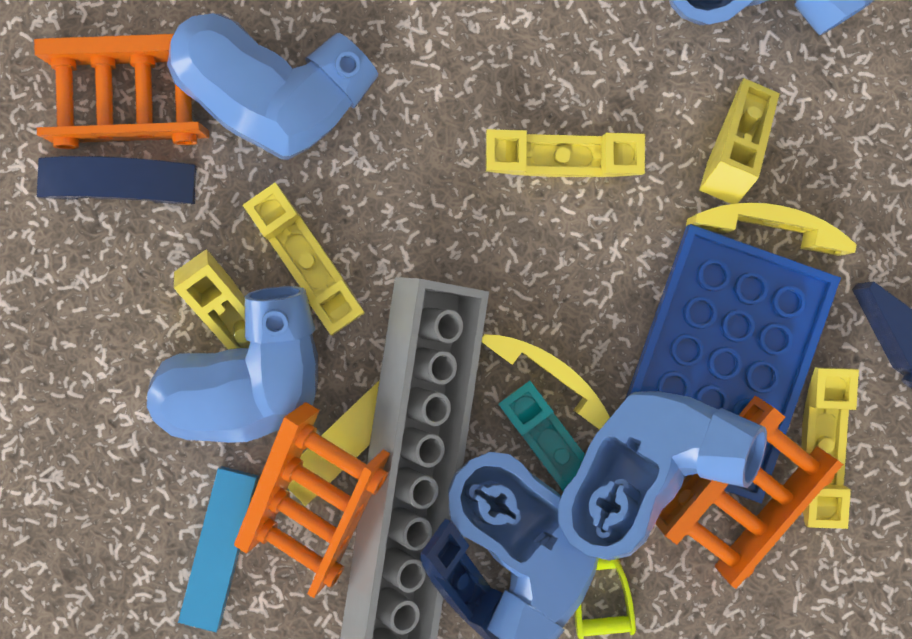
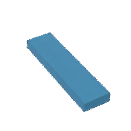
(216, 552)

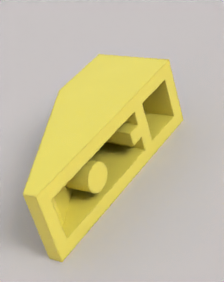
(741, 143)
(213, 298)

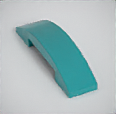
(544, 433)

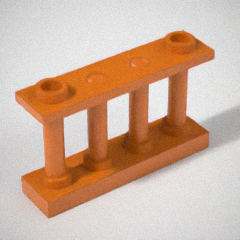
(103, 55)
(272, 497)
(765, 529)

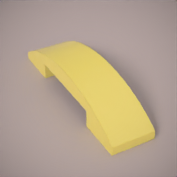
(564, 155)
(817, 233)
(304, 258)
(510, 349)
(825, 425)
(349, 433)

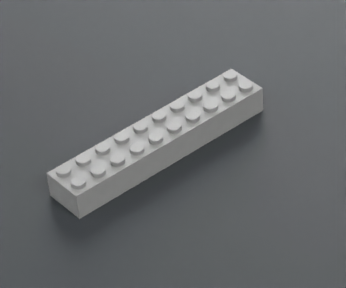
(424, 427)

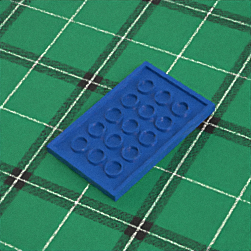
(735, 330)

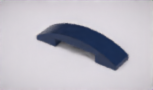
(116, 179)
(459, 579)

